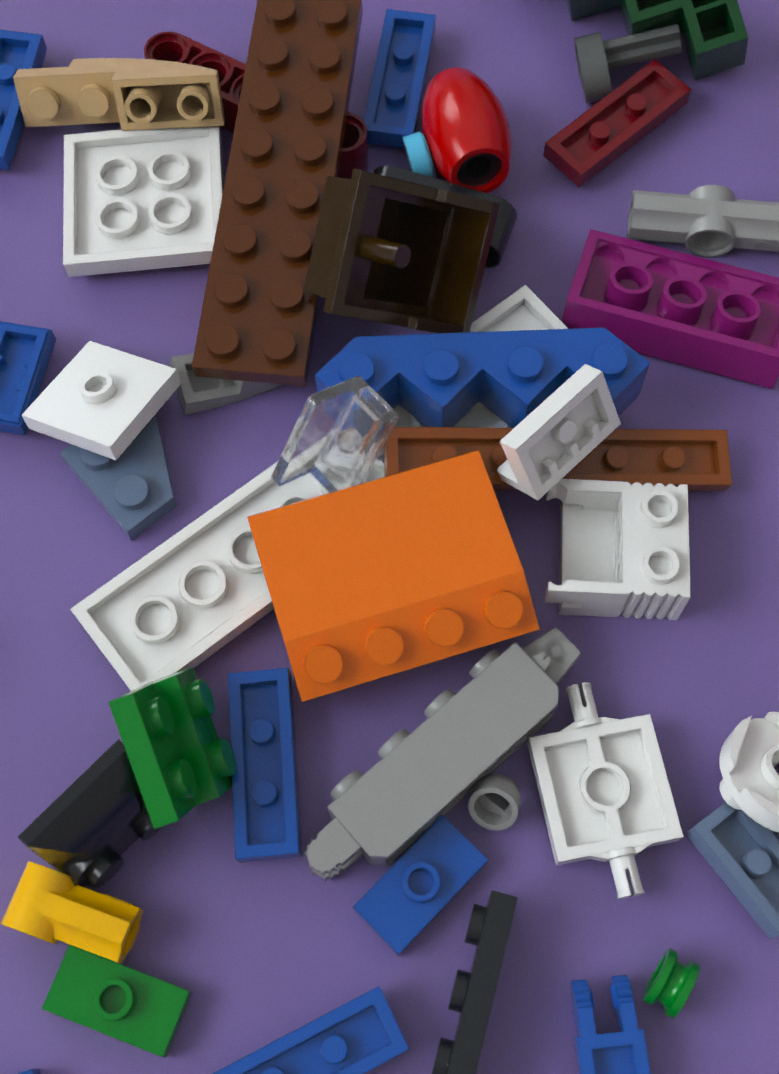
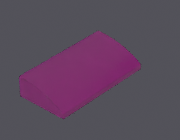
(678, 307)

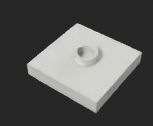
(102, 399)

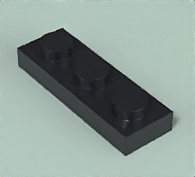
(475, 990)

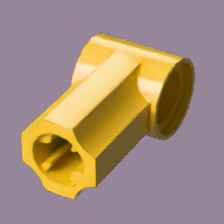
(56, 909)

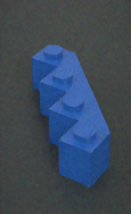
(506, 371)

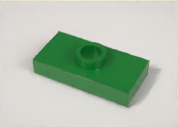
(117, 1001)

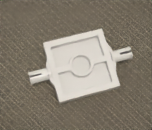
(604, 790)

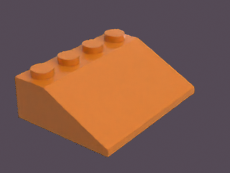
(392, 574)

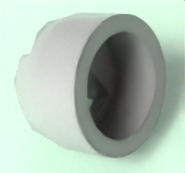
(490, 800)

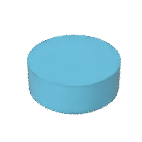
(419, 154)

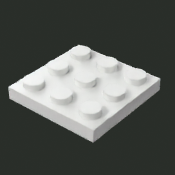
(141, 199)

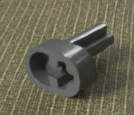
(598, 56)

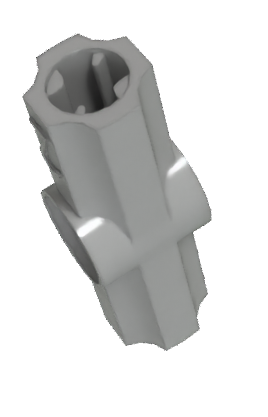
(705, 220)

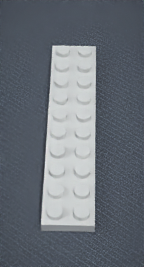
(208, 577)

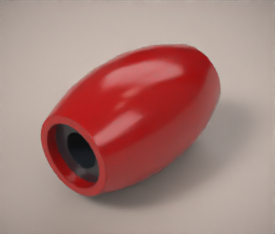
(466, 130)

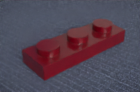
(616, 122)

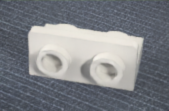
(559, 433)

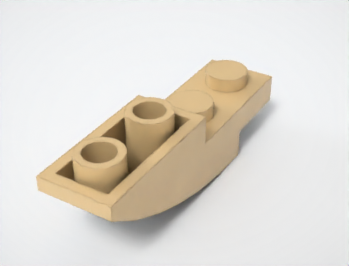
(122, 91)

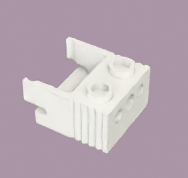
(622, 549)

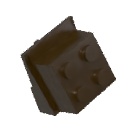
(400, 252)

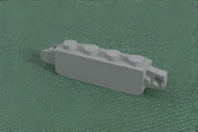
(444, 757)

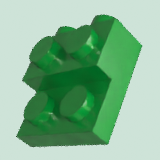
(174, 745)

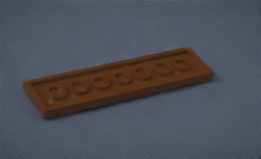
(283, 147)

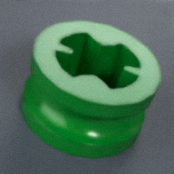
(671, 983)

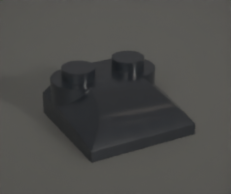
(93, 821)

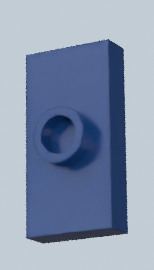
(23, 364)
(420, 884)

